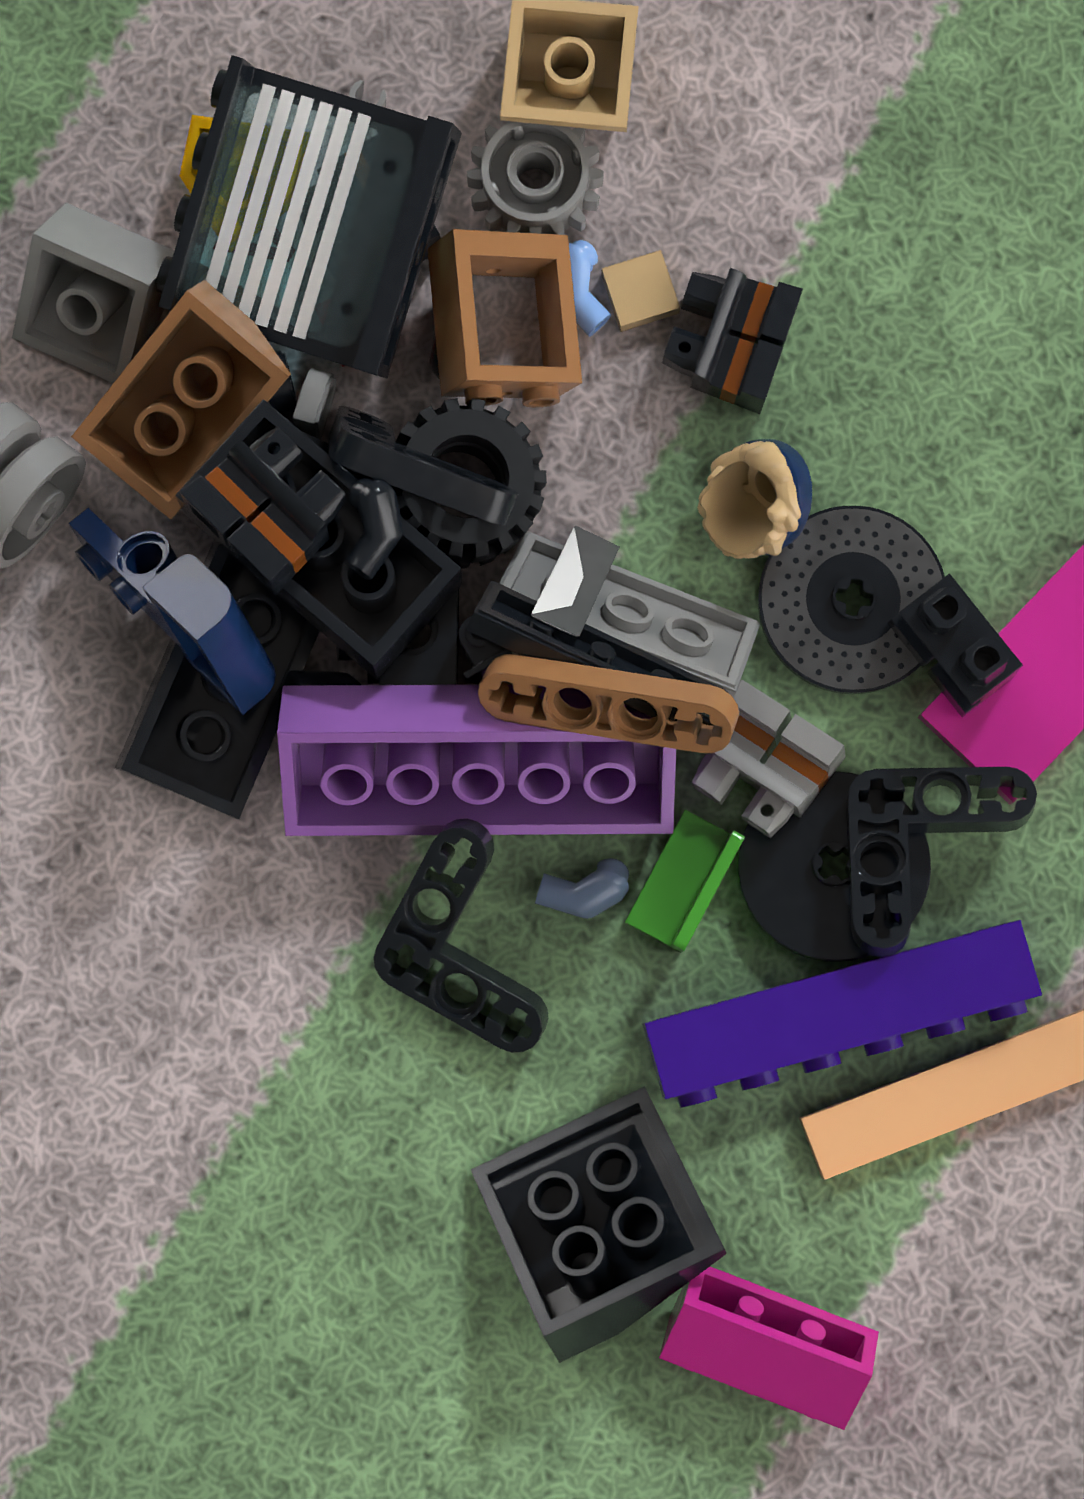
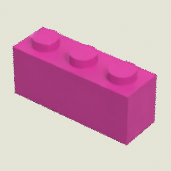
(770, 1346)

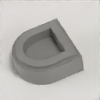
(315, 402)

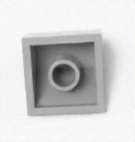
(89, 292)

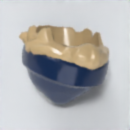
(756, 499)

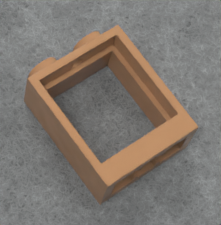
(503, 254)

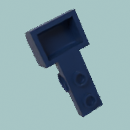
(182, 601)

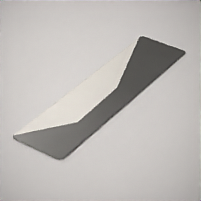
(575, 581)

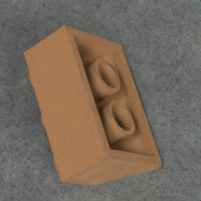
(182, 396)

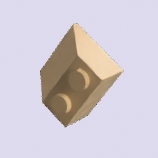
(569, 64)

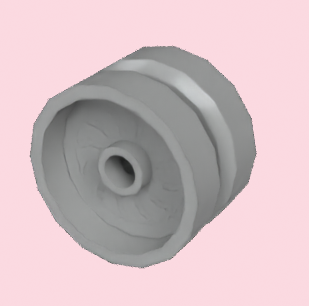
(35, 482)

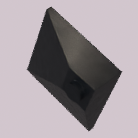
(598, 1222)

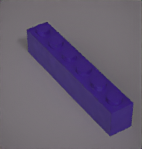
(842, 1010)

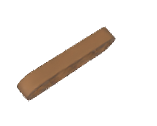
(607, 694)

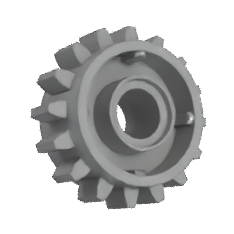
(527, 147)

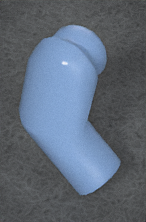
(589, 311)

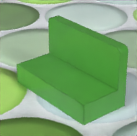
(684, 881)

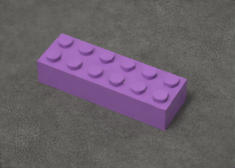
(433, 755)

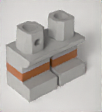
(775, 755)

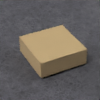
(640, 290)

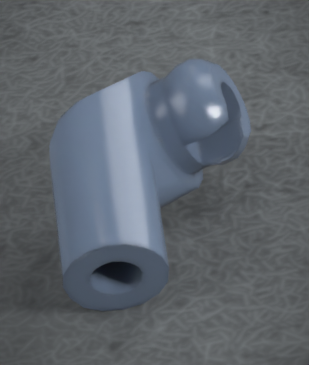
(588, 896)

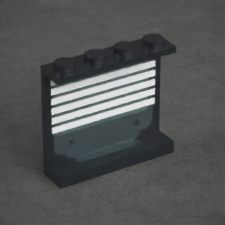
(310, 214)

